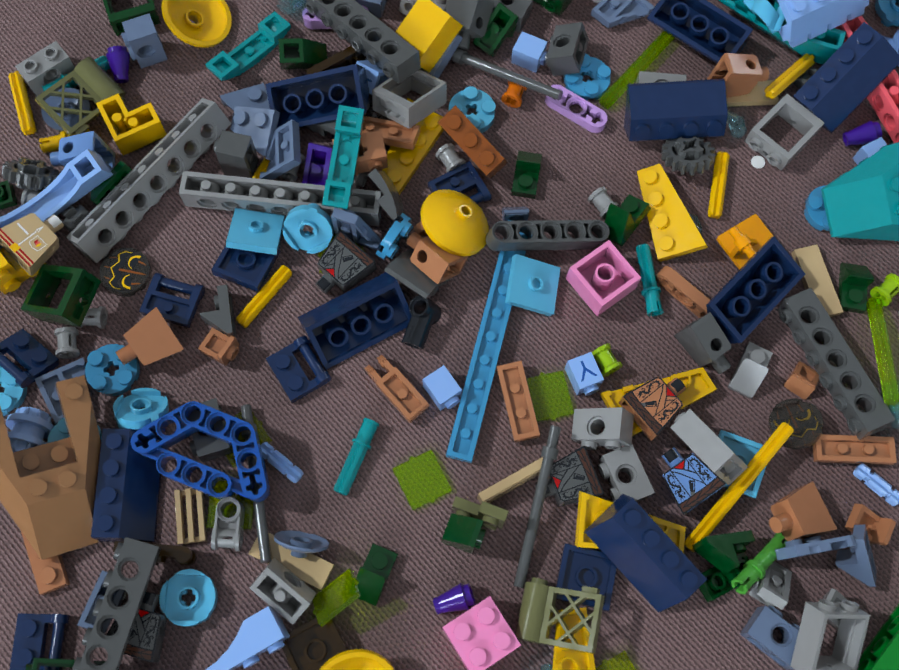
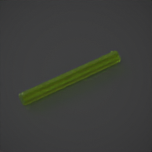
(631, 73)
(883, 351)

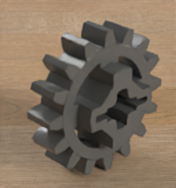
(688, 155)
(29, 173)

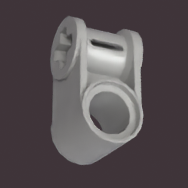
(228, 527)

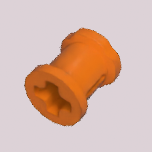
(513, 95)

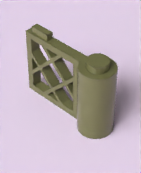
(93, 82)
(538, 610)

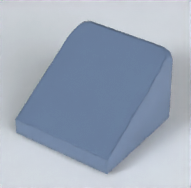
(515, 213)

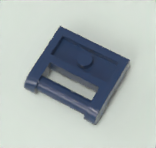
(462, 180)
(172, 308)
(29, 354)
(290, 372)
(31, 639)

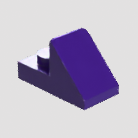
(317, 164)

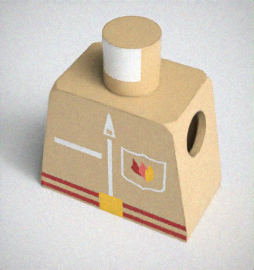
(31, 240)

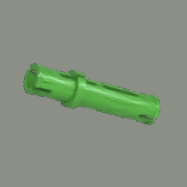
(755, 568)

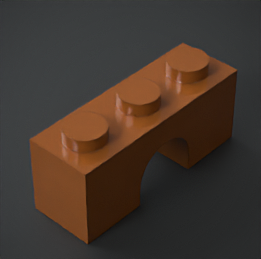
(472, 142)

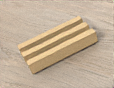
(190, 519)

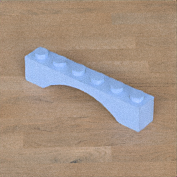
(73, 183)
(256, 635)

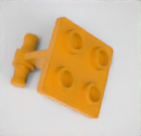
(744, 240)

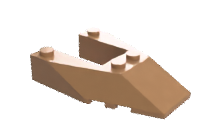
(54, 484)

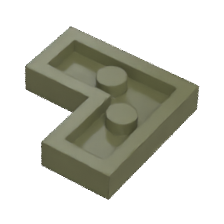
(492, 516)

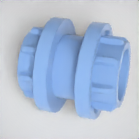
(28, 428)

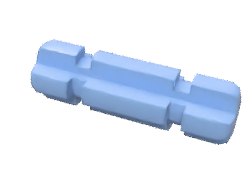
(281, 463)
(877, 484)

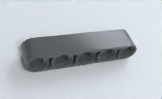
(538, 241)

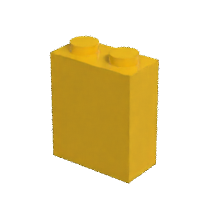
(428, 31)

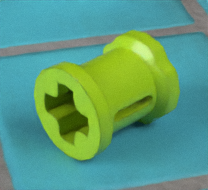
(887, 289)
(606, 360)

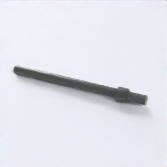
(460, 56)
(549, 454)
(259, 507)

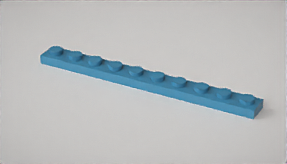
(483, 363)

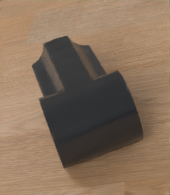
(423, 315)

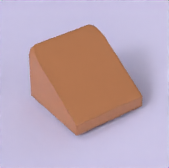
(802, 380)

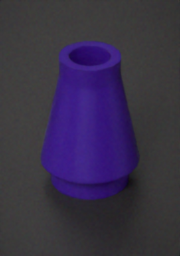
(119, 63)
(863, 134)
(455, 599)

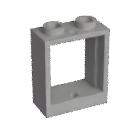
(389, 103)
(796, 116)
(708, 446)
(848, 639)

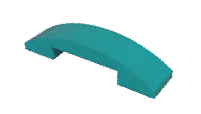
(251, 50)
(344, 157)

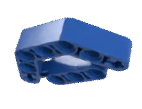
(185, 466)

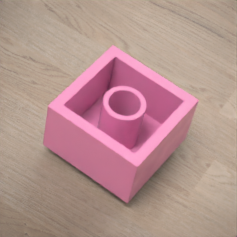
(603, 278)
(481, 636)

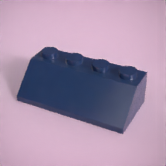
(701, 26)
(848, 77)
(317, 96)
(676, 110)
(754, 291)
(356, 319)
(125, 490)
(645, 554)

